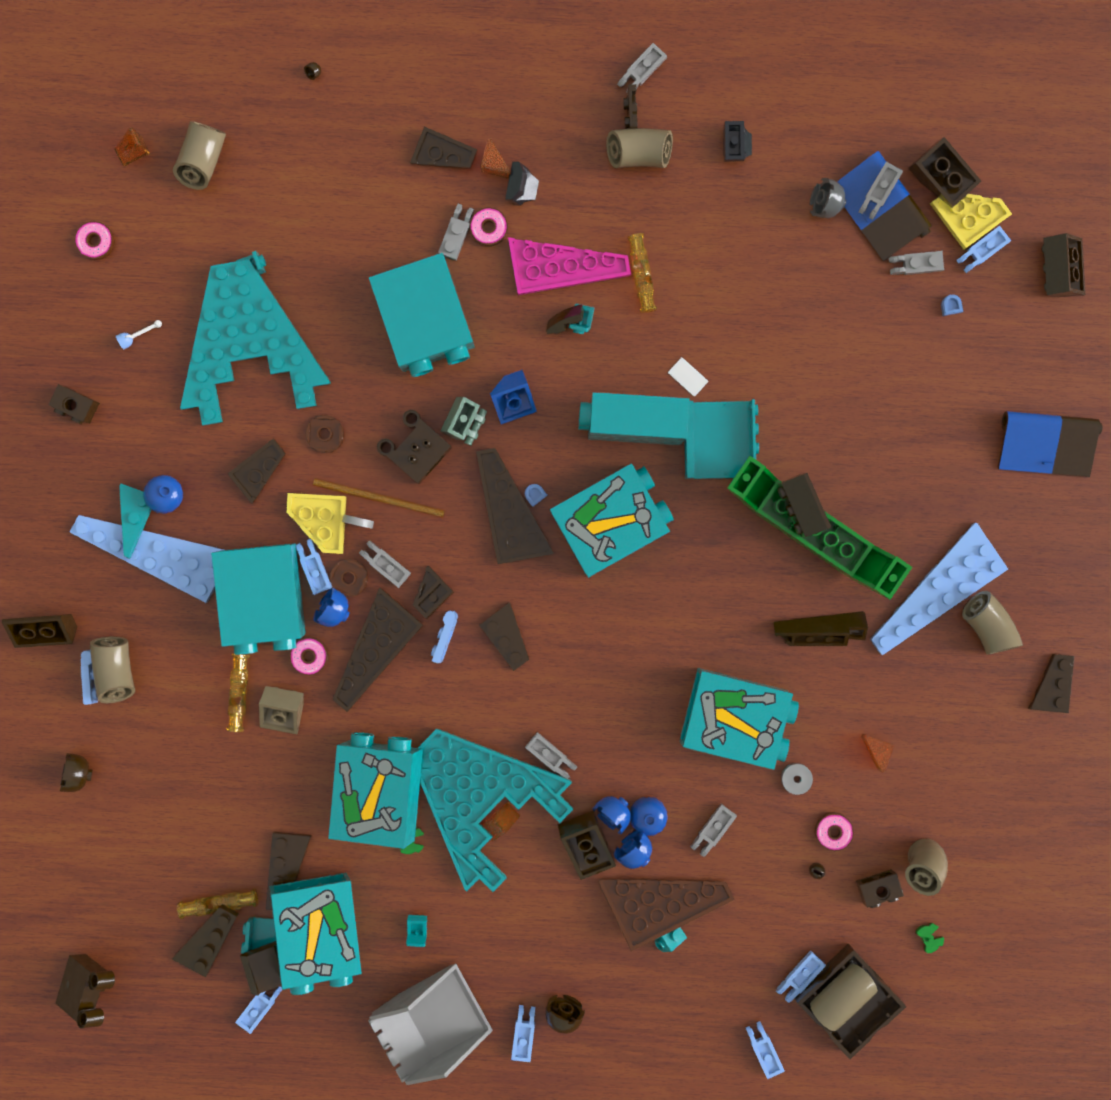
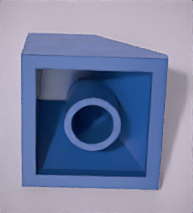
(512, 397)

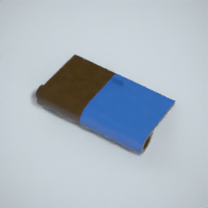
(895, 222)
(1049, 443)

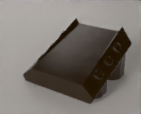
(261, 968)

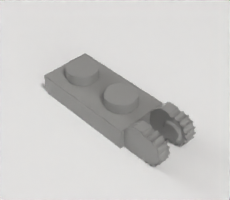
(644, 66)
(881, 188)
(456, 234)
(918, 263)
(386, 565)
(549, 754)
(714, 829)

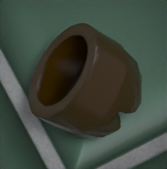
(312, 70)
(819, 867)

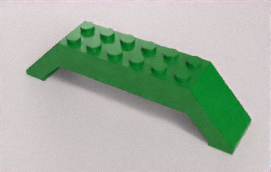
(836, 546)

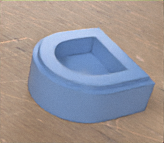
(951, 305)
(534, 494)

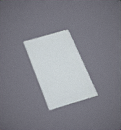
(688, 376)

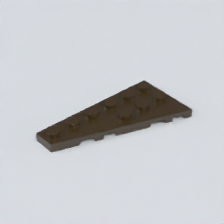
(511, 522)
(379, 642)

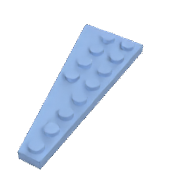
(171, 559)
(958, 575)

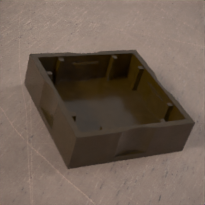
(869, 1019)

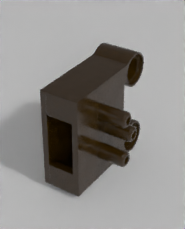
(419, 451)
(82, 988)

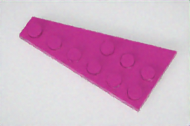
(555, 266)

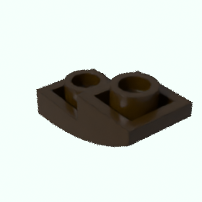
(559, 322)

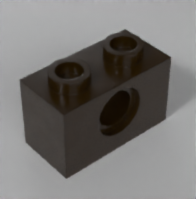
(84, 408)
(869, 885)

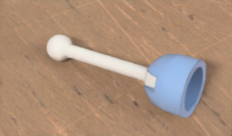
(126, 340)

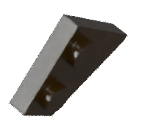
(630, 105)
(431, 593)

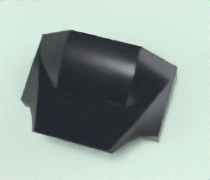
(736, 141)
(521, 185)

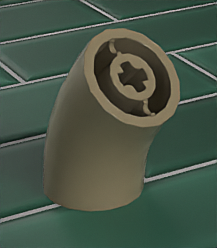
(639, 147)
(198, 155)
(991, 623)
(111, 669)
(926, 867)
(843, 997)

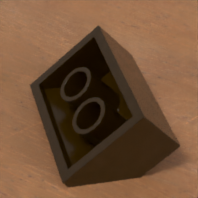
(1064, 266)
(803, 505)
(40, 630)

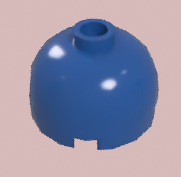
(163, 494)
(332, 609)
(613, 812)
(648, 816)
(634, 851)

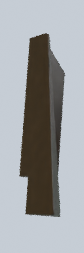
(823, 630)

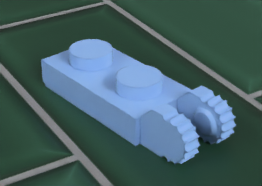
(985, 248)
(314, 568)
(444, 635)
(88, 685)
(801, 976)
(256, 1010)
(523, 1036)
(765, 1052)

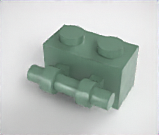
(460, 419)

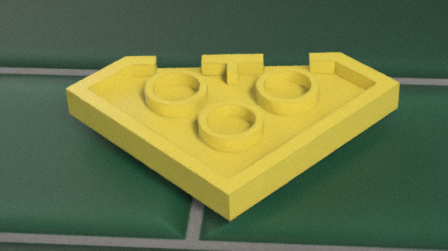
(971, 217)
(320, 519)

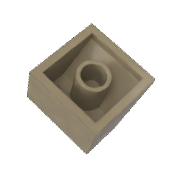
(281, 709)

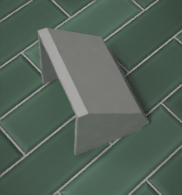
(431, 1026)

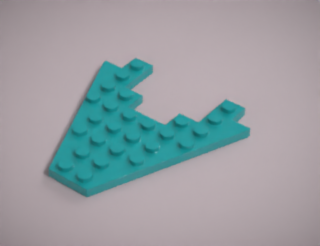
(243, 323)
(466, 783)

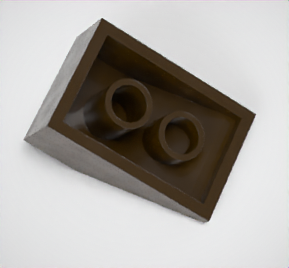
(945, 173)
(586, 845)

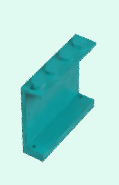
(720, 438)

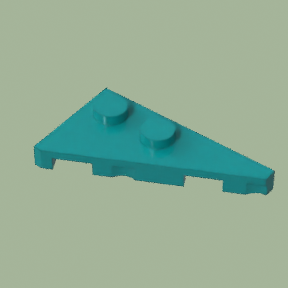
(133, 516)

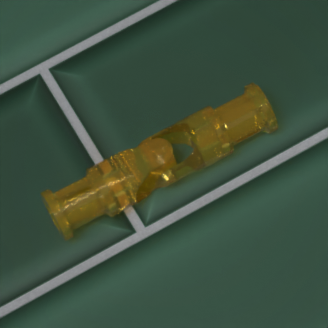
(642, 276)
(238, 684)
(232, 900)

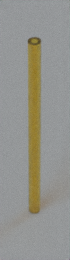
(379, 498)

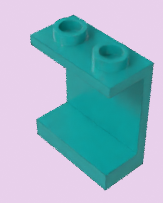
(257, 933)

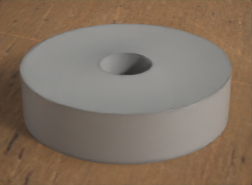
(358, 521)
(803, 784)

